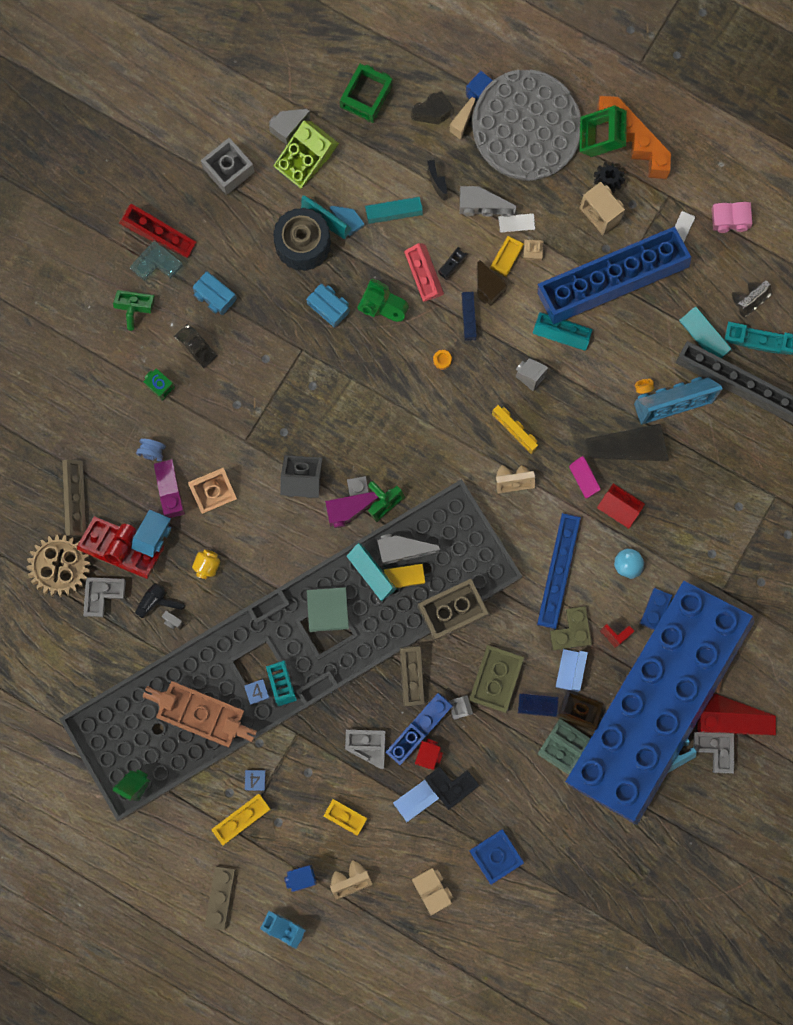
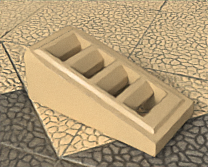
(460, 122)

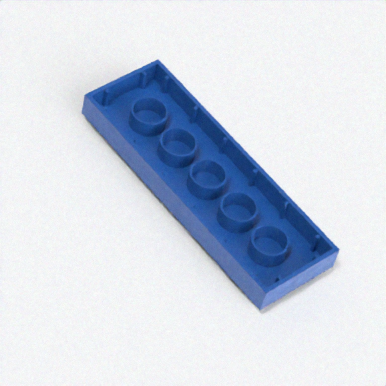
(660, 702)

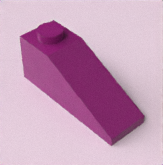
(169, 489)
(346, 509)

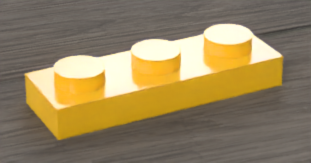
(515, 428)
(240, 819)

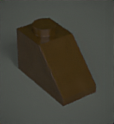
(489, 285)

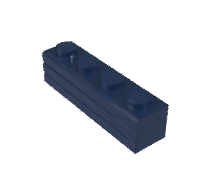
(468, 311)

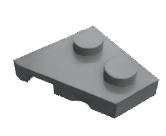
(367, 745)

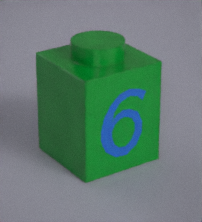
(158, 384)

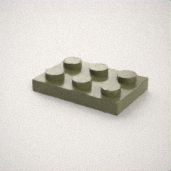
(496, 679)

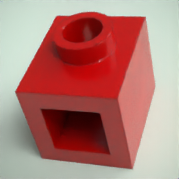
(428, 754)

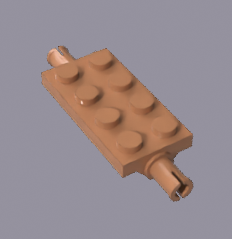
(200, 714)

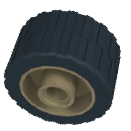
(302, 239)

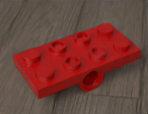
(114, 546)

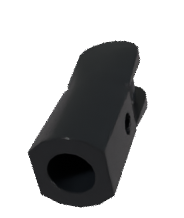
(451, 265)

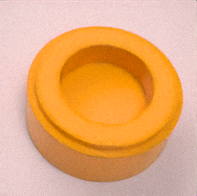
(442, 359)
(644, 386)

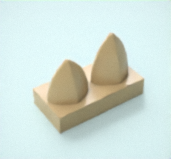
(511, 482)
(358, 880)

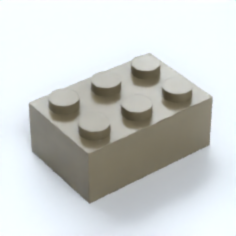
(452, 610)

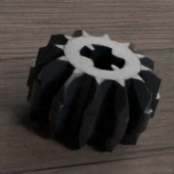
(609, 171)

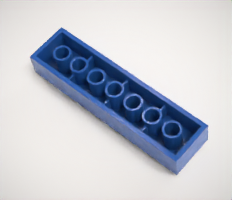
(614, 275)

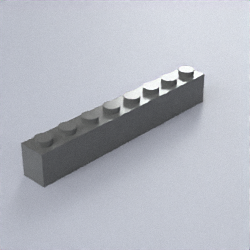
(737, 381)

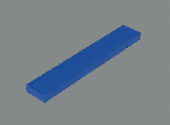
(558, 571)

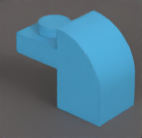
(282, 929)

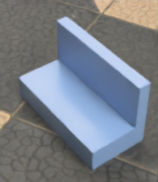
(571, 670)
(415, 800)

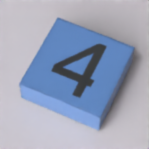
(256, 692)
(255, 780)

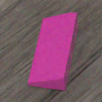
(584, 477)

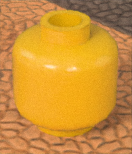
(206, 564)

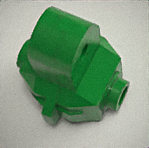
(379, 301)

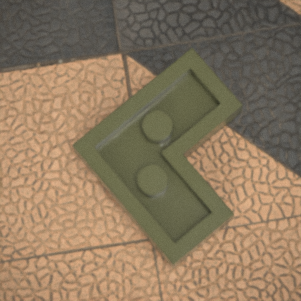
(577, 632)

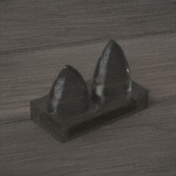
(758, 294)

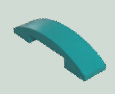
(758, 339)

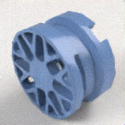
(151, 449)

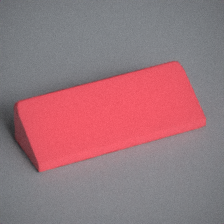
(423, 272)

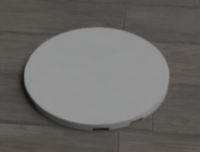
(526, 124)

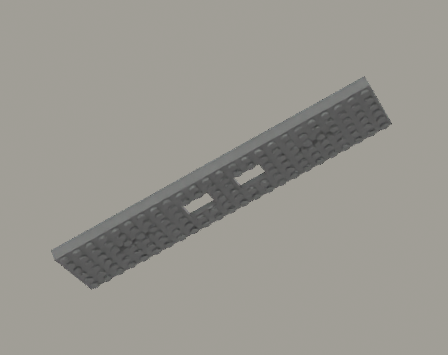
(117, 726)

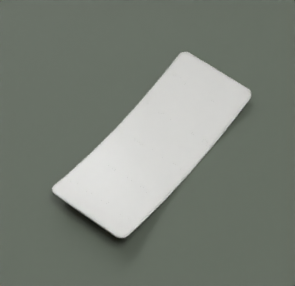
(684, 224)

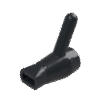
(153, 597)

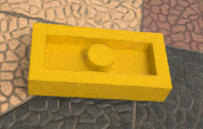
(345, 817)

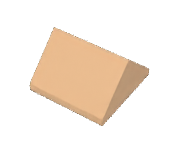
(212, 490)

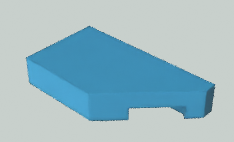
(348, 216)

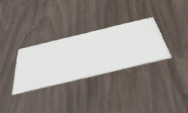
(517, 223)

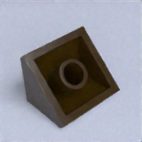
(580, 711)

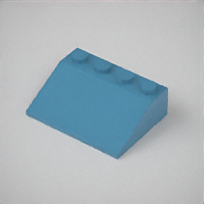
(676, 400)

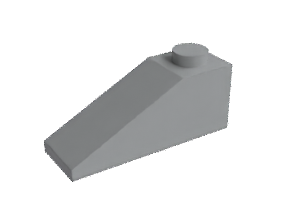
(398, 549)

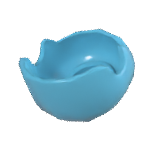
(629, 563)

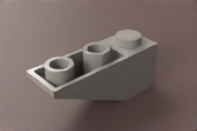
(480, 201)

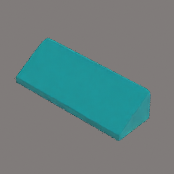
(394, 210)
(334, 223)
(562, 332)
(704, 333)
(371, 572)

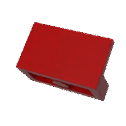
(621, 506)
(613, 638)

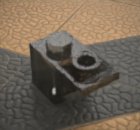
(433, 110)
(195, 345)

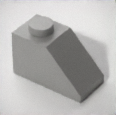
(287, 123)
(531, 373)

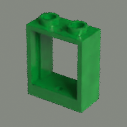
(358, 108)
(617, 131)

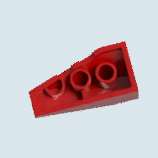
(733, 717)

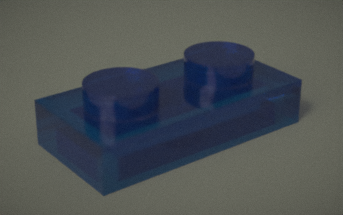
(538, 705)

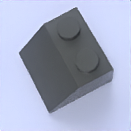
(301, 476)

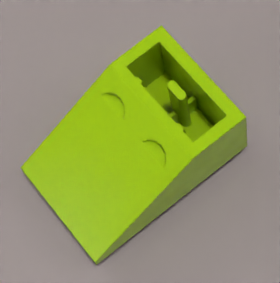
(305, 153)

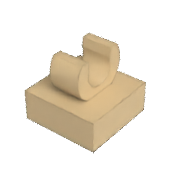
(533, 250)

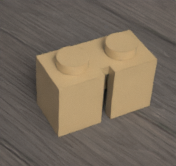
(431, 890)

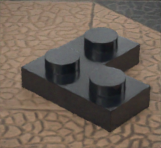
(451, 792)

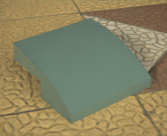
(327, 609)
(563, 746)

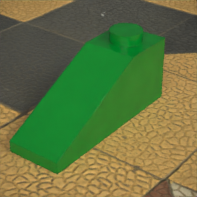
(132, 785)

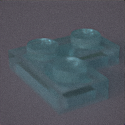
(155, 257)

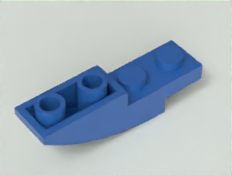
(419, 728)

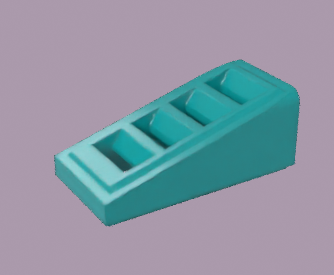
(285, 699)

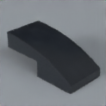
(438, 182)

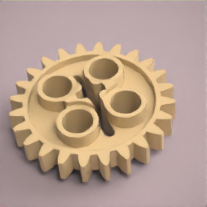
(41, 563)

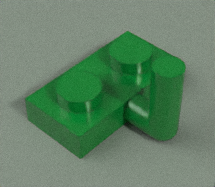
(133, 302)
(387, 500)

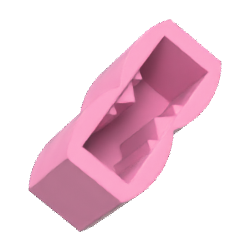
(732, 216)

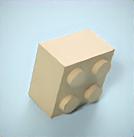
(602, 208)

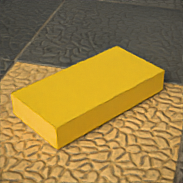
(506, 256)
(406, 575)

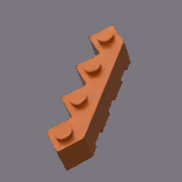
(644, 143)

